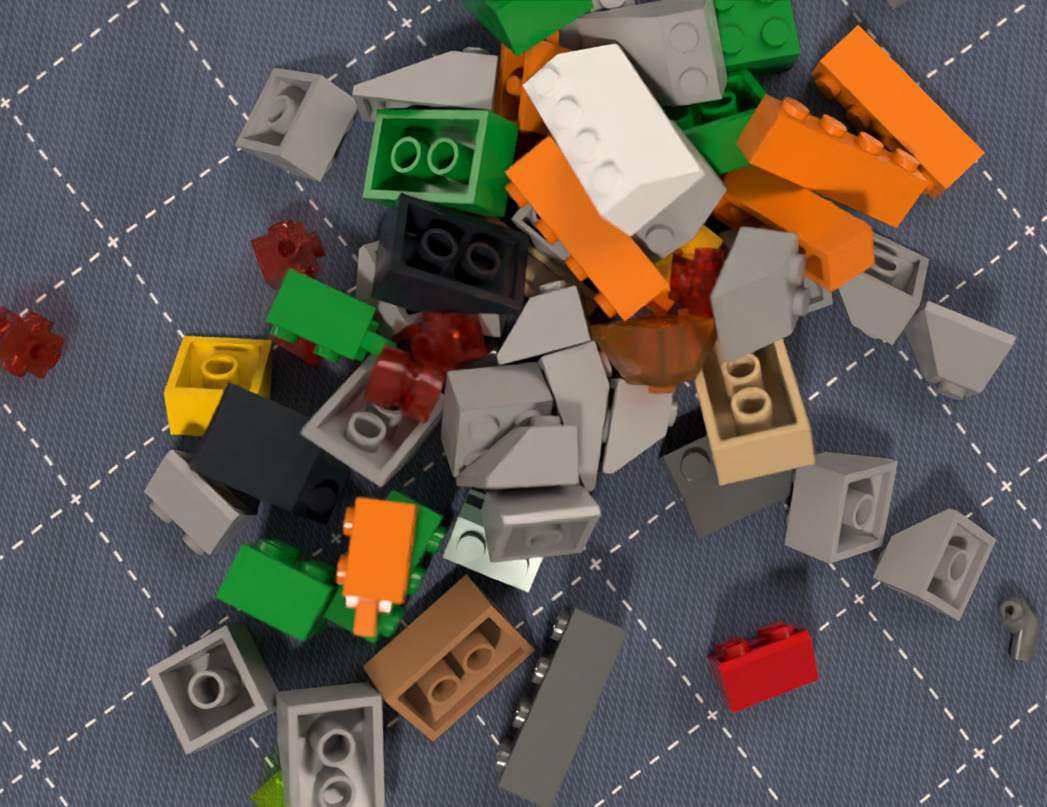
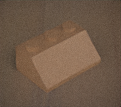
(448, 659)

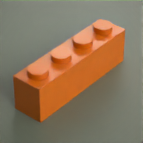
(894, 109)
(832, 161)
(830, 238)
(594, 244)

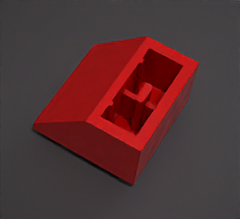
(763, 665)

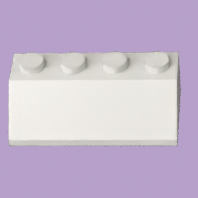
(613, 134)

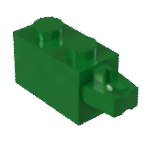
(324, 317)

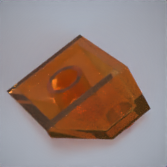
(657, 348)

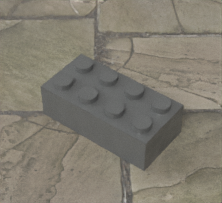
(560, 705)

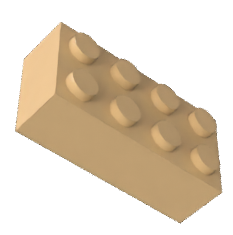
(753, 413)

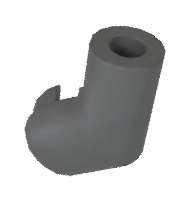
(1023, 625)

